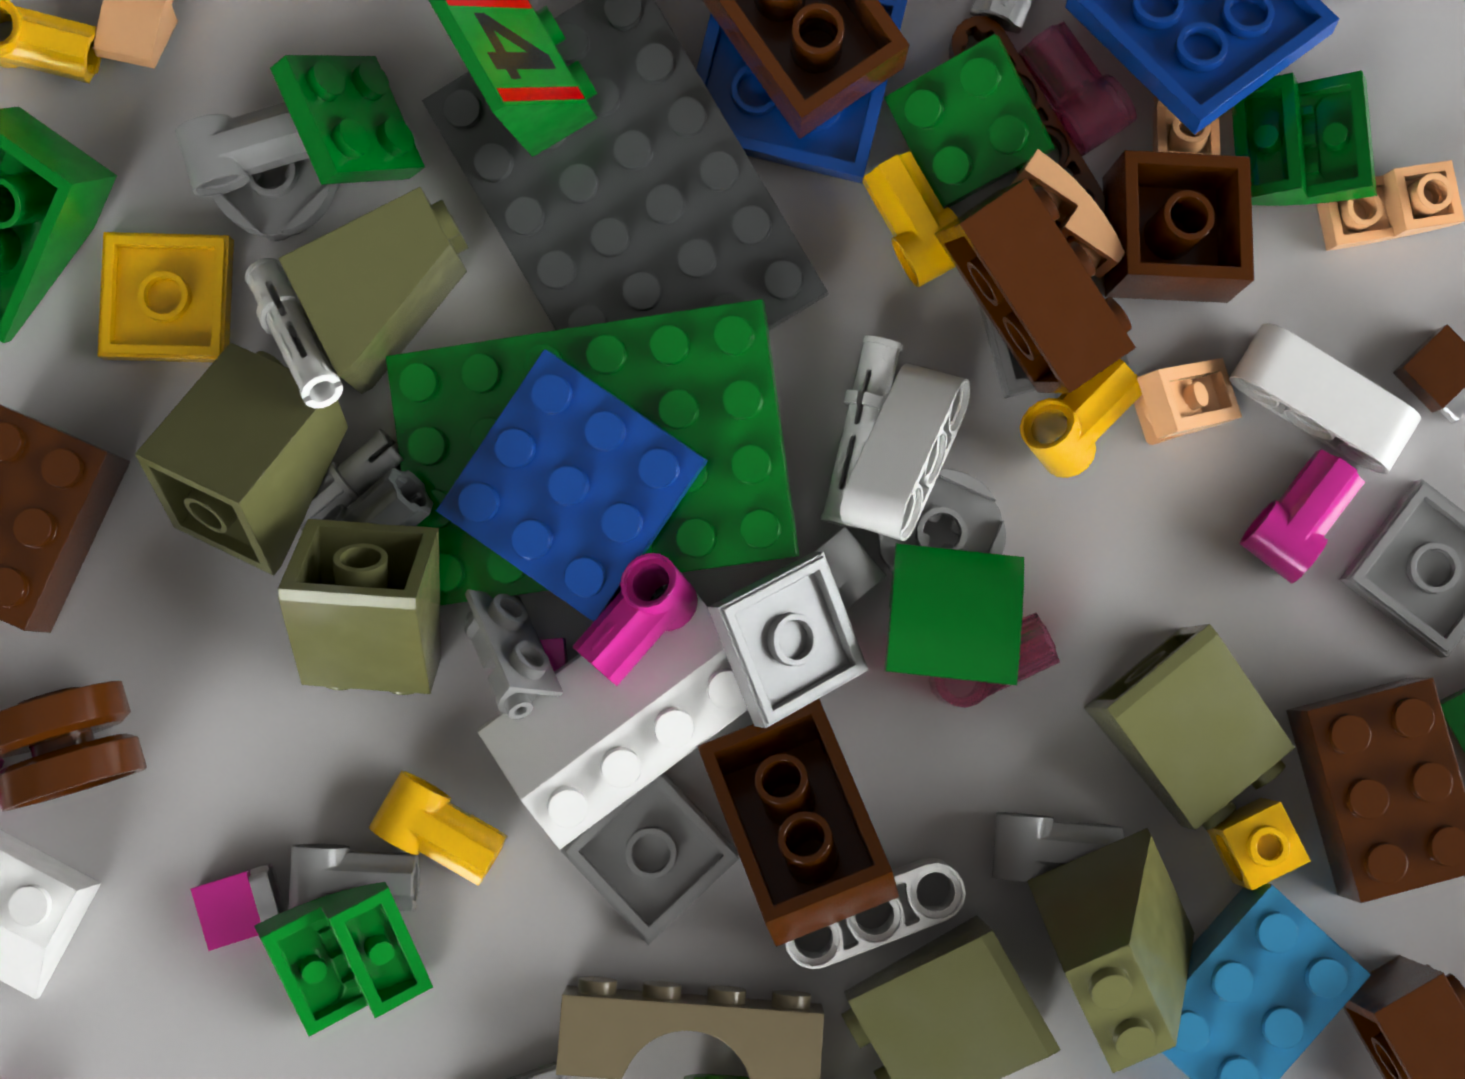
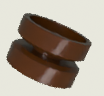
(62, 744)

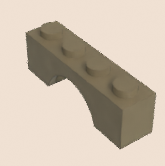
(609, 1026)

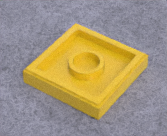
(165, 297)

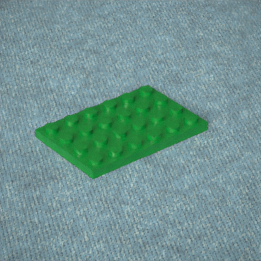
(688, 371)

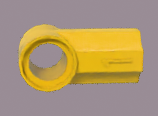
(48, 44)
(911, 215)
(1079, 419)
(424, 821)

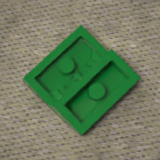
(1307, 140)
(955, 614)
(344, 955)

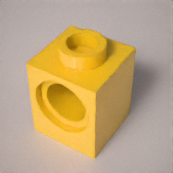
(1258, 843)

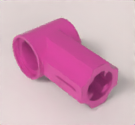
(1292, 530)
(635, 622)

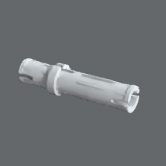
(313, 373)
(865, 401)

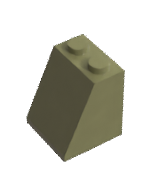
(377, 282)
(242, 457)
(364, 606)
(1193, 727)
(1120, 945)
(950, 1011)

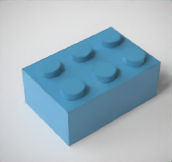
(1259, 989)

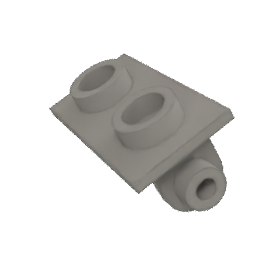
(512, 648)

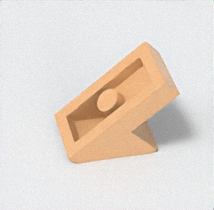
(1185, 400)

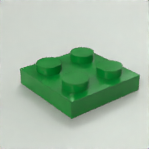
(347, 118)
(969, 121)

